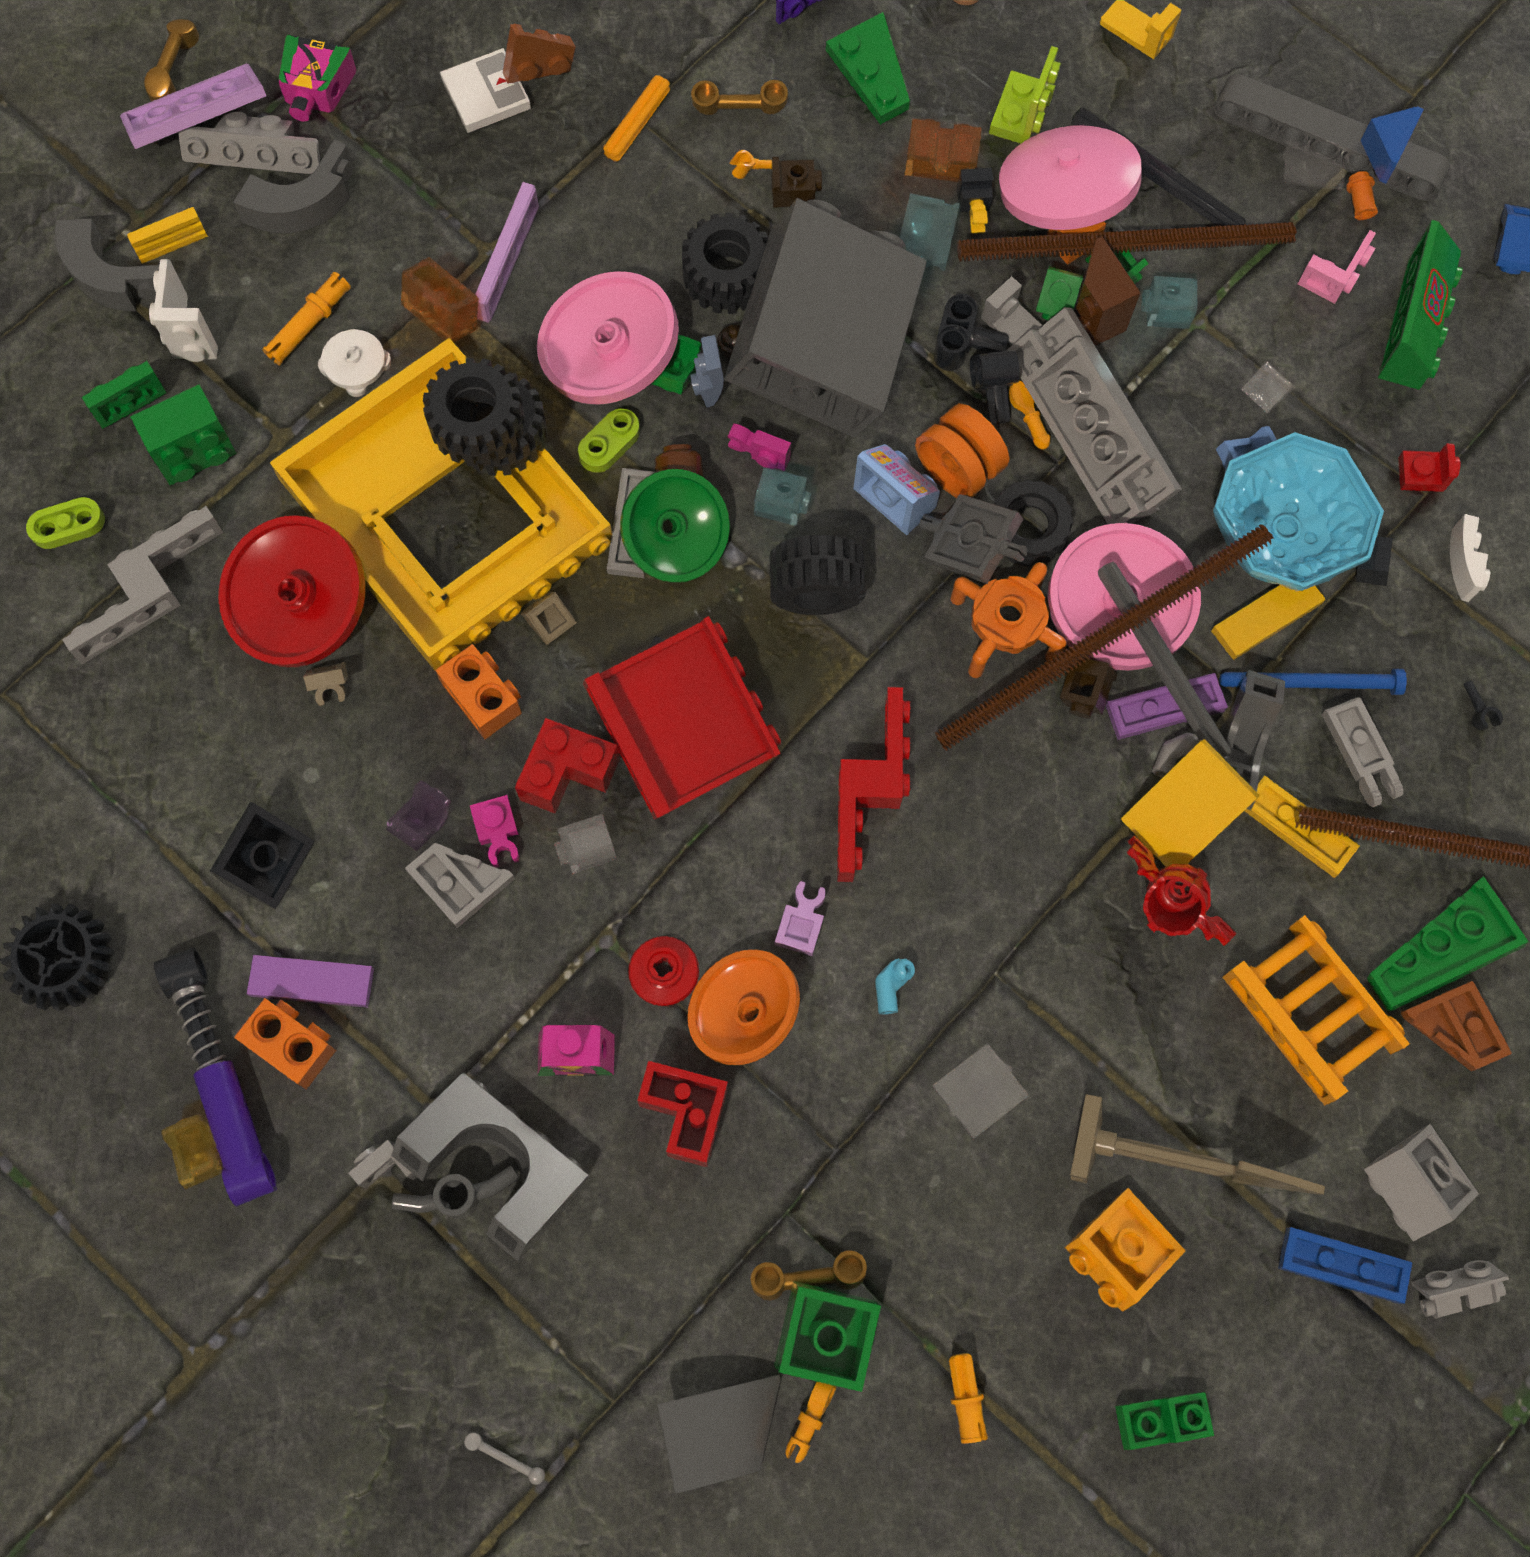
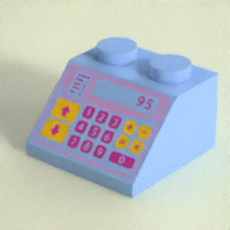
(895, 487)

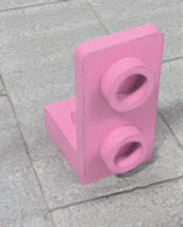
(1329, 280)

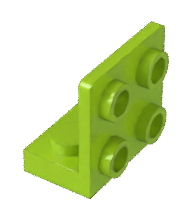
(1024, 102)

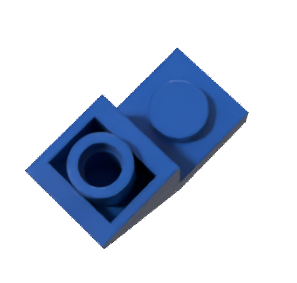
(1514, 242)

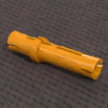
(315, 308)

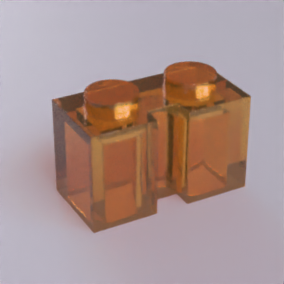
(941, 151)

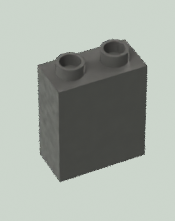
(826, 317)

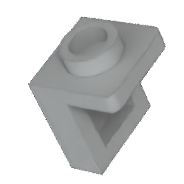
(374, 1163)

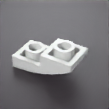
(1466, 563)

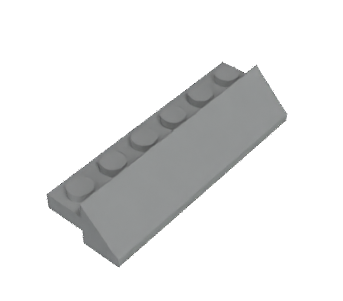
(1093, 420)

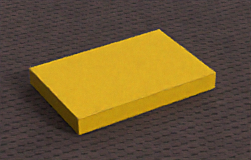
(1190, 806)

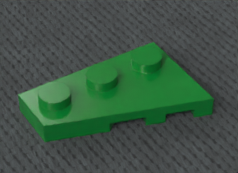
(871, 67)

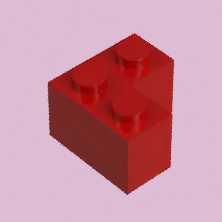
(564, 756)
(695, 1103)

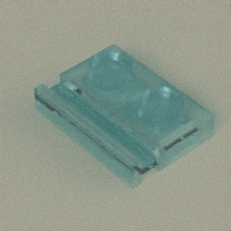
(929, 229)

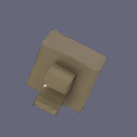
(325, 678)

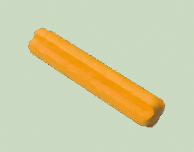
(636, 118)

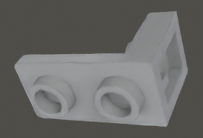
(1005, 313)

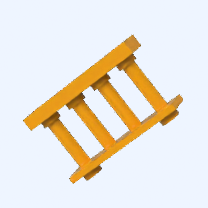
(1301, 1046)

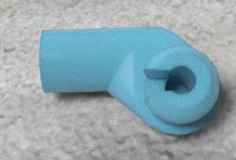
(890, 981)

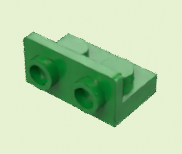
(124, 394)

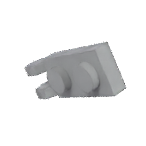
(1363, 749)

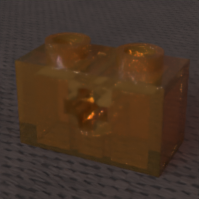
(439, 300)

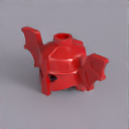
(1173, 909)

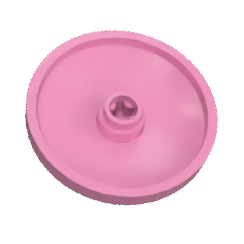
(1070, 177)
(607, 337)
(1147, 562)

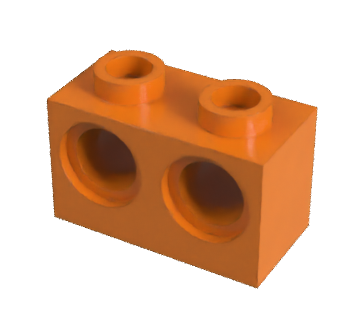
(474, 694)
(282, 1048)

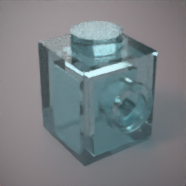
(1170, 302)
(781, 496)

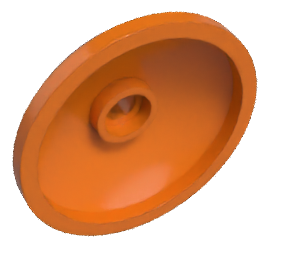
(731, 996)

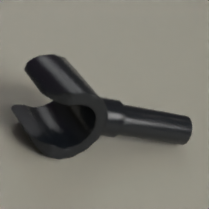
(1481, 709)

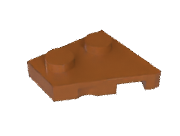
(536, 54)
(1460, 1026)

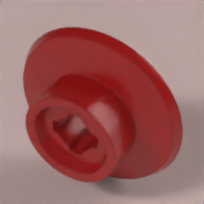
(674, 985)

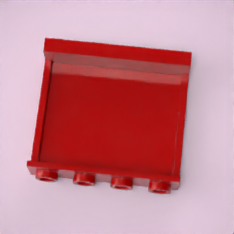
(683, 717)

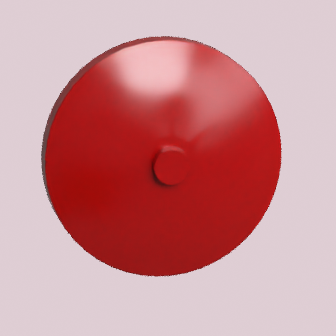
(291, 591)

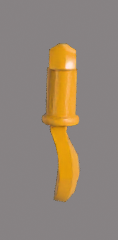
(1023, 401)

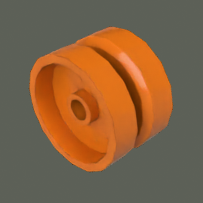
(962, 451)

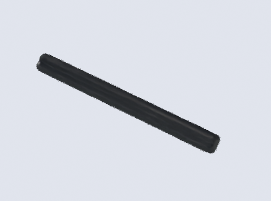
(1170, 179)

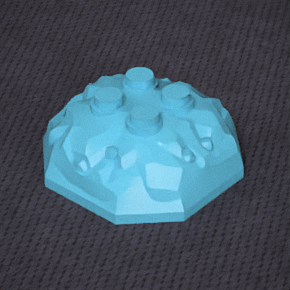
(1308, 501)

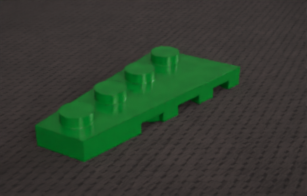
(1456, 943)

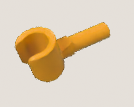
(746, 162)

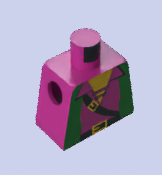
(314, 75)
(575, 1051)

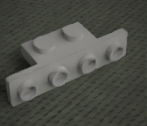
(250, 143)

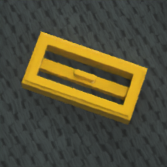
(167, 235)

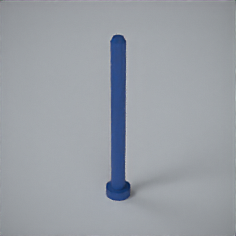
(1395, 681)

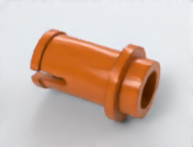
(1362, 194)

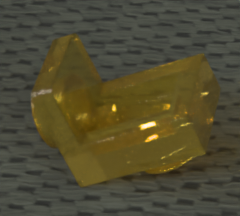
(193, 1151)

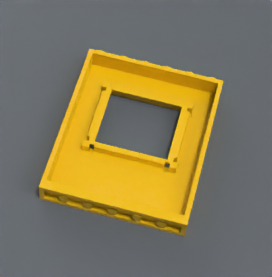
(382, 458)

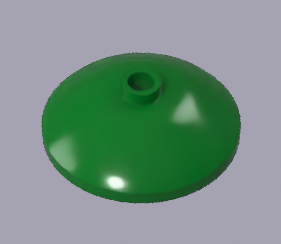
(697, 520)

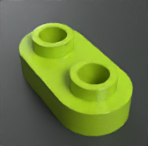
(610, 438)
(67, 522)

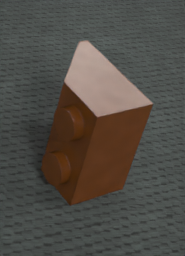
(1105, 295)

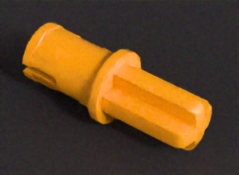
(967, 1399)

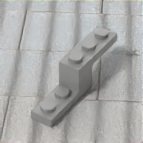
(147, 590)

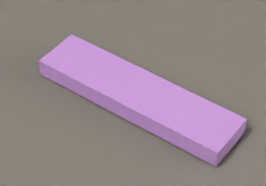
(506, 251)

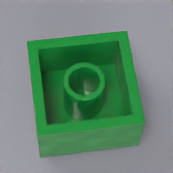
(183, 435)
(827, 1336)

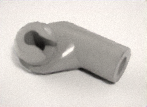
(1172, 751)

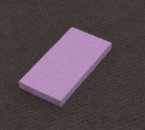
(192, 105)

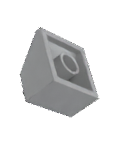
(1421, 1183)

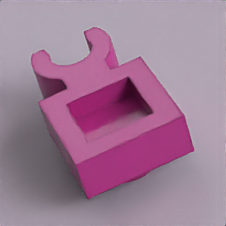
(764, 448)
(495, 825)

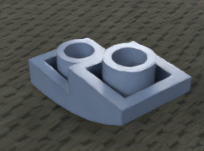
(709, 374)

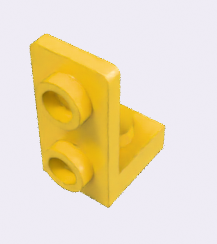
(1139, 29)

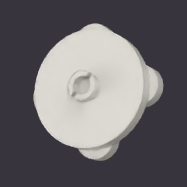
(354, 361)

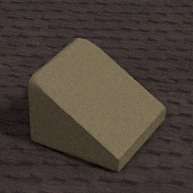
(548, 617)

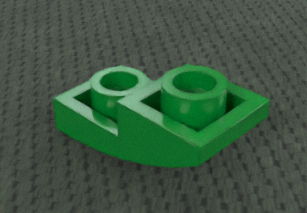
(1164, 1421)

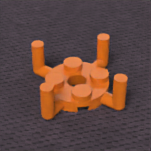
(1003, 634)

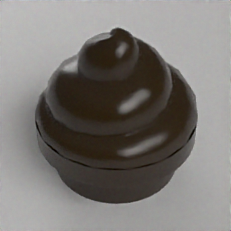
(727, 339)

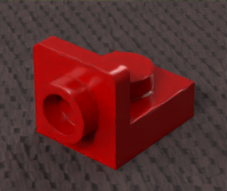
(1428, 469)

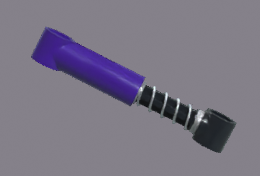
(245, 1167)

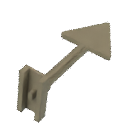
(1094, 1141)

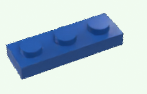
(1345, 1265)

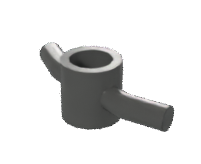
(437, 1201)

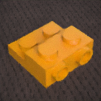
(1124, 1251)

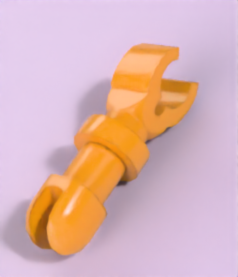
(810, 1420)

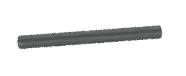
(1164, 662)

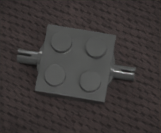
(973, 538)

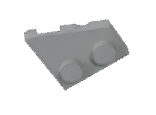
(457, 881)

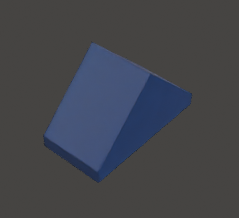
(1387, 138)

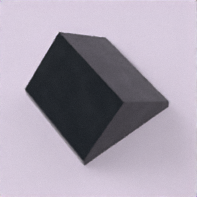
(261, 856)

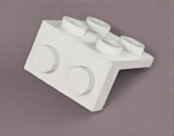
(179, 327)

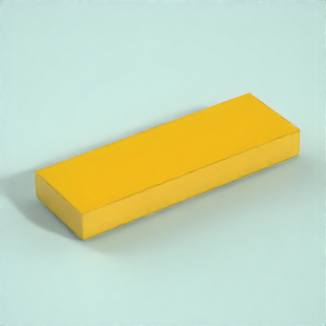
(1265, 618)
(1276, 812)

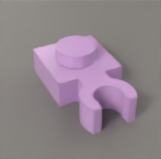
(800, 925)

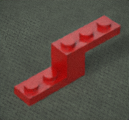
(872, 784)

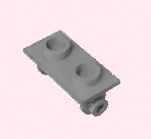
(1477, 1280)

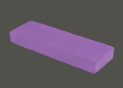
(1158, 709)
(310, 981)

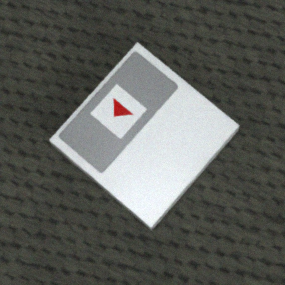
(482, 91)

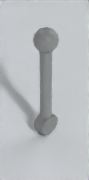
(475, 1442)

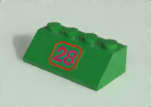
(1421, 310)

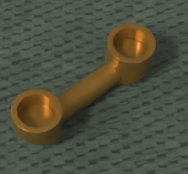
(181, 36)
(770, 100)
(847, 1272)

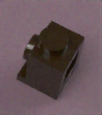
(794, 180)
(1089, 675)

